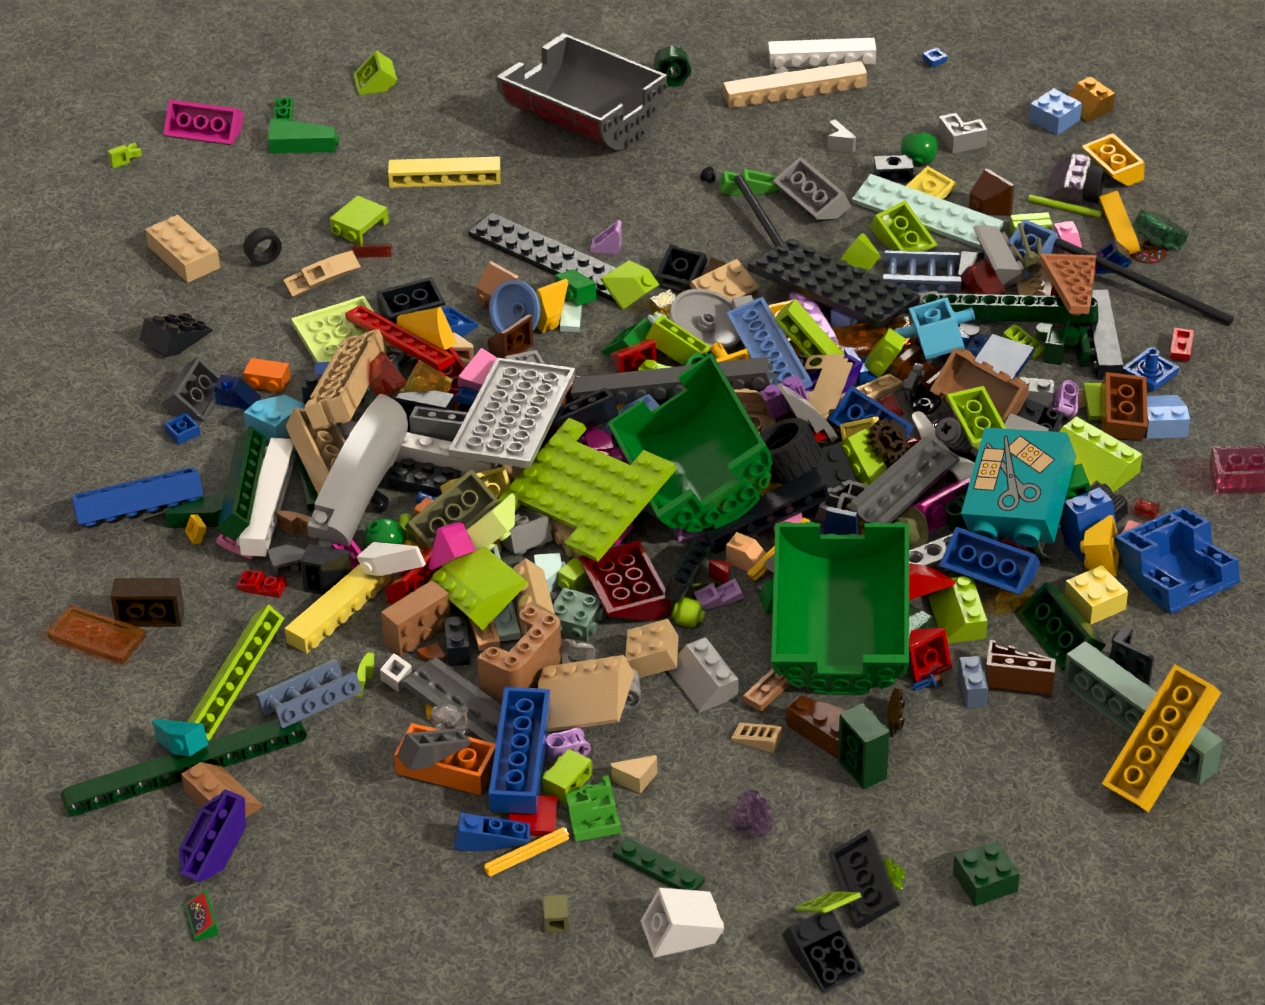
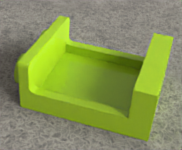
(357, 218)

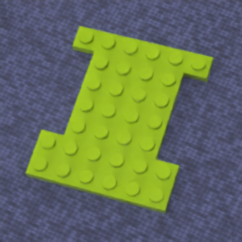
(588, 489)

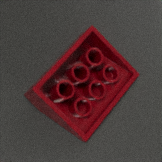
(627, 583)

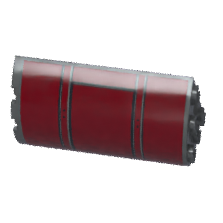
(587, 91)

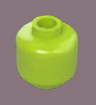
(687, 613)

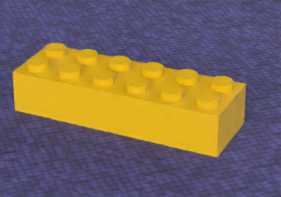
(1161, 738)

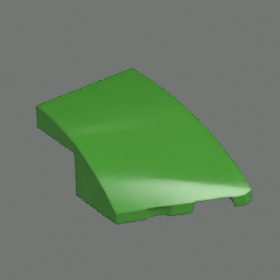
(593, 811)

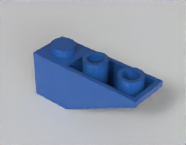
(487, 833)

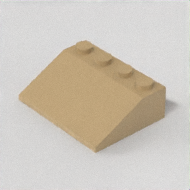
(587, 692)

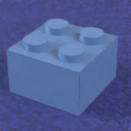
(1055, 111)

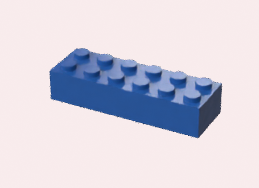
(136, 495)
(520, 750)

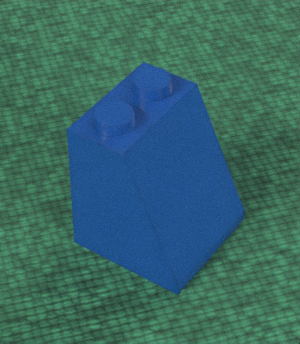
(1083, 513)

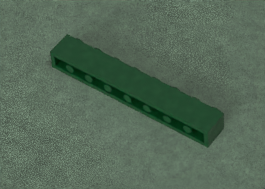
(242, 483)

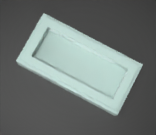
(570, 317)

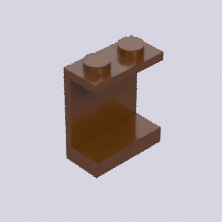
(904, 364)

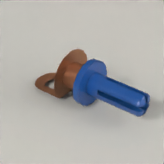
(931, 680)

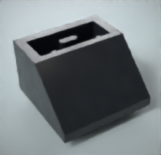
(1041, 415)
(324, 568)

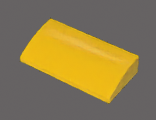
(430, 326)

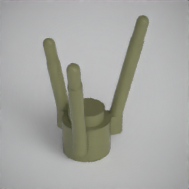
(1031, 260)

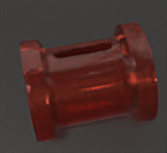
(1139, 508)

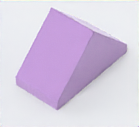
(609, 240)

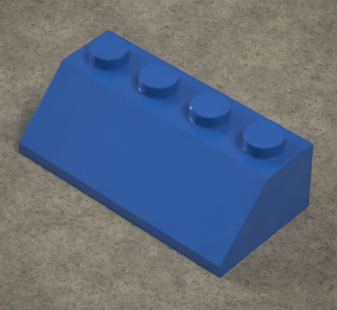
(990, 561)

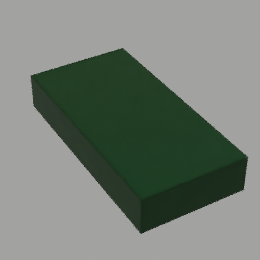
(1083, 348)

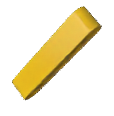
(1119, 221)

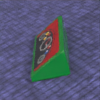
(201, 917)

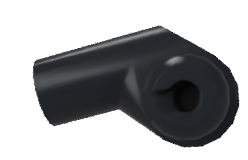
(381, 501)

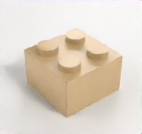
(652, 648)

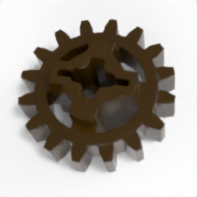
(888, 440)

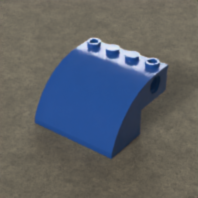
(1176, 560)

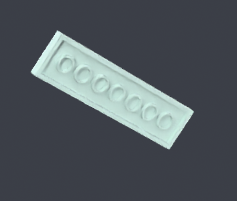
(934, 213)

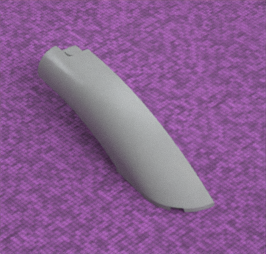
(358, 471)

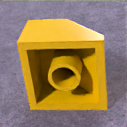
(1100, 546)

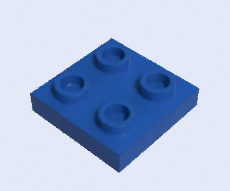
(1153, 367)

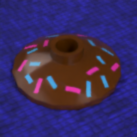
(1149, 252)

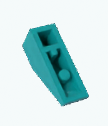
(179, 736)

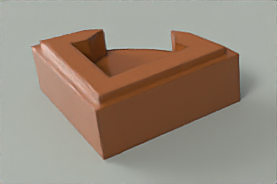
(431, 651)

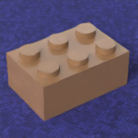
(415, 618)

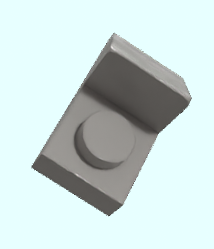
(840, 138)

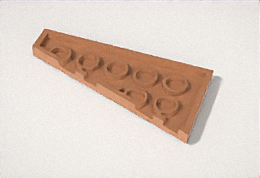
(1071, 278)

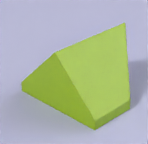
(861, 253)

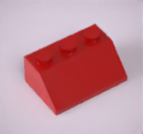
(410, 580)

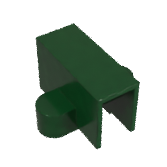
(1056, 341)

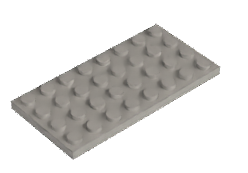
(512, 413)

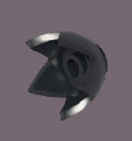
(923, 400)

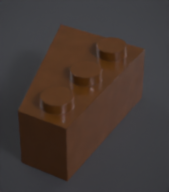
(1018, 670)
(816, 722)

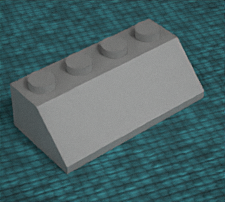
(812, 190)

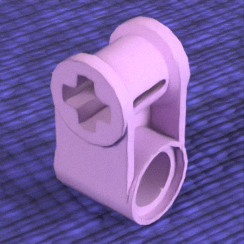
(1066, 399)
(560, 742)

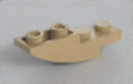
(321, 272)

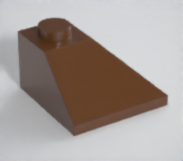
(992, 195)
(512, 339)

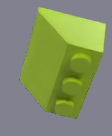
(974, 413)
(959, 611)

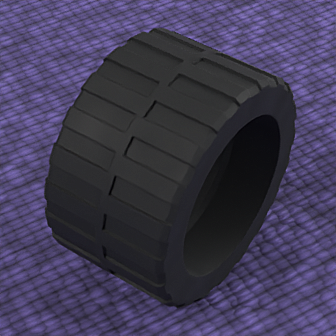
(792, 449)

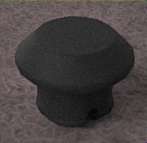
(708, 174)

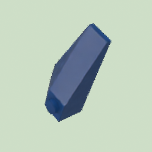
(859, 406)

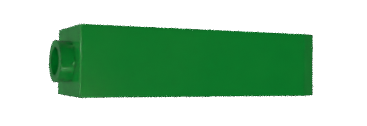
(301, 137)

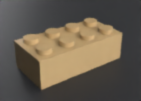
(182, 248)

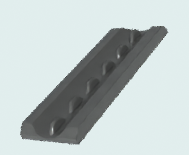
(903, 482)
(439, 683)

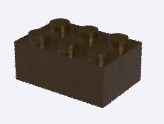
(148, 601)

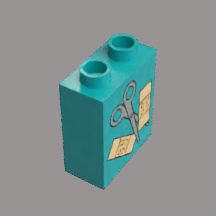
(1019, 485)

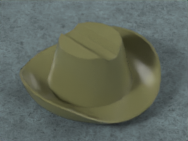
(917, 526)

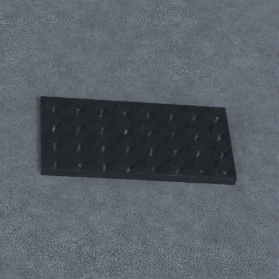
(834, 283)

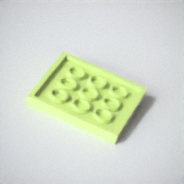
(326, 328)

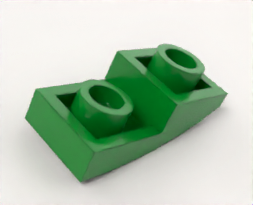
(283, 108)

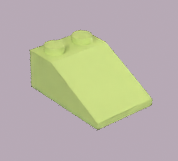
(493, 524)

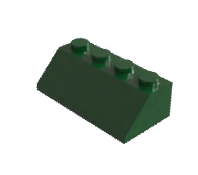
(1057, 623)

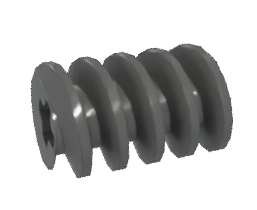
(952, 434)

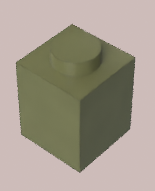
(556, 913)

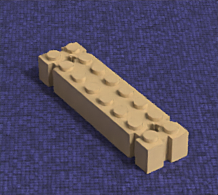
(344, 380)

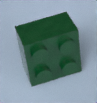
(986, 873)

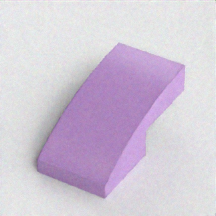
(721, 595)

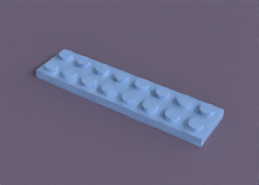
(765, 338)

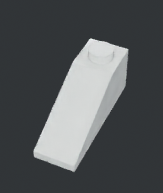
(389, 558)

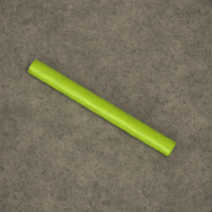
(1065, 206)

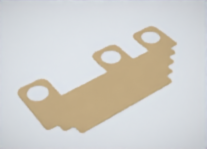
(830, 381)

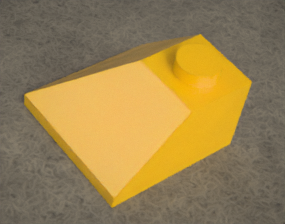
(551, 305)

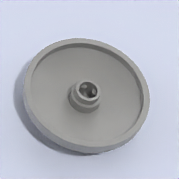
(705, 317)

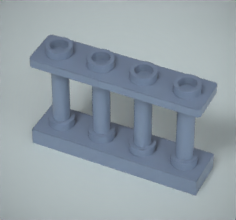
(925, 260)
(308, 693)

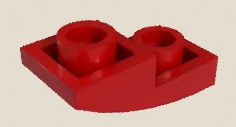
(256, 583)

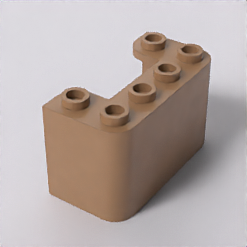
(965, 373)
(526, 660)

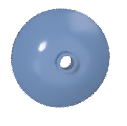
(509, 300)

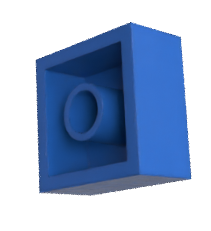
(182, 428)

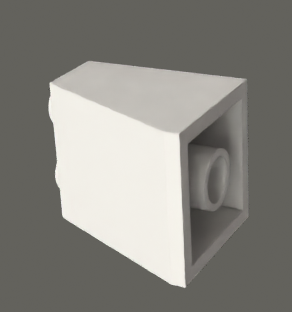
(681, 921)

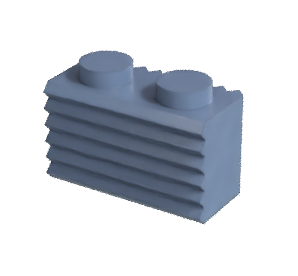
(972, 681)

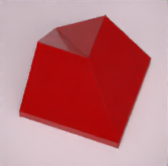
(928, 652)

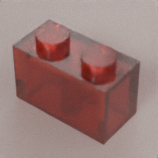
(982, 279)

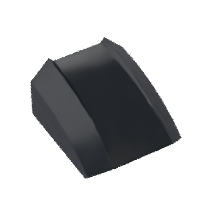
(680, 268)

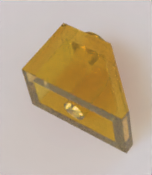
(1009, 602)

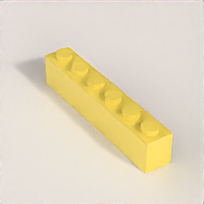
(444, 172)
(333, 609)

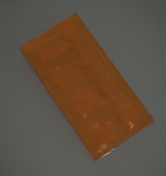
(865, 336)
(97, 634)

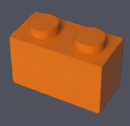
(267, 375)

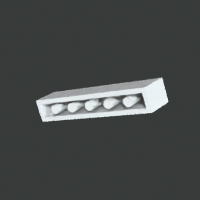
(821, 52)

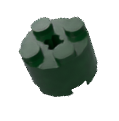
(674, 63)

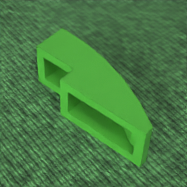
(758, 182)

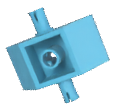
(936, 327)

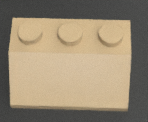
(534, 593)

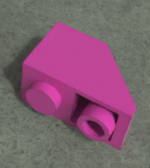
(597, 440)

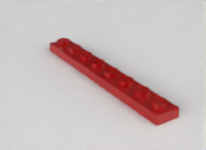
(401, 338)

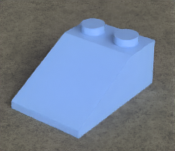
(1167, 417)

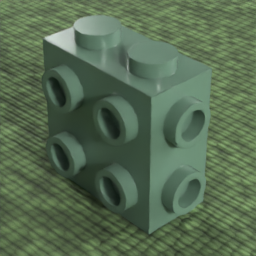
(578, 614)

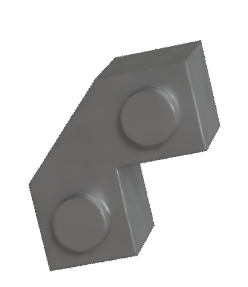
(839, 497)

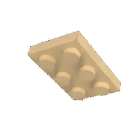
(728, 280)

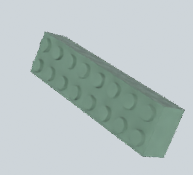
(1125, 701)

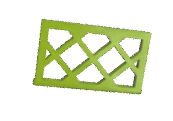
(828, 902)

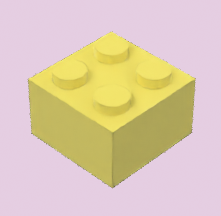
(1096, 594)

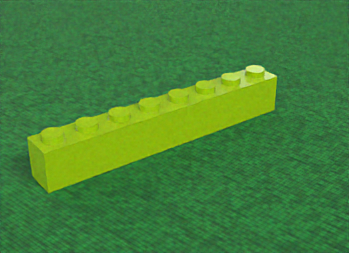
(236, 669)

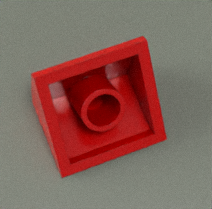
(633, 356)

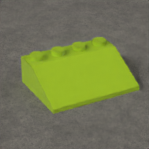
(1102, 455)
(479, 585)

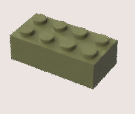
(461, 503)

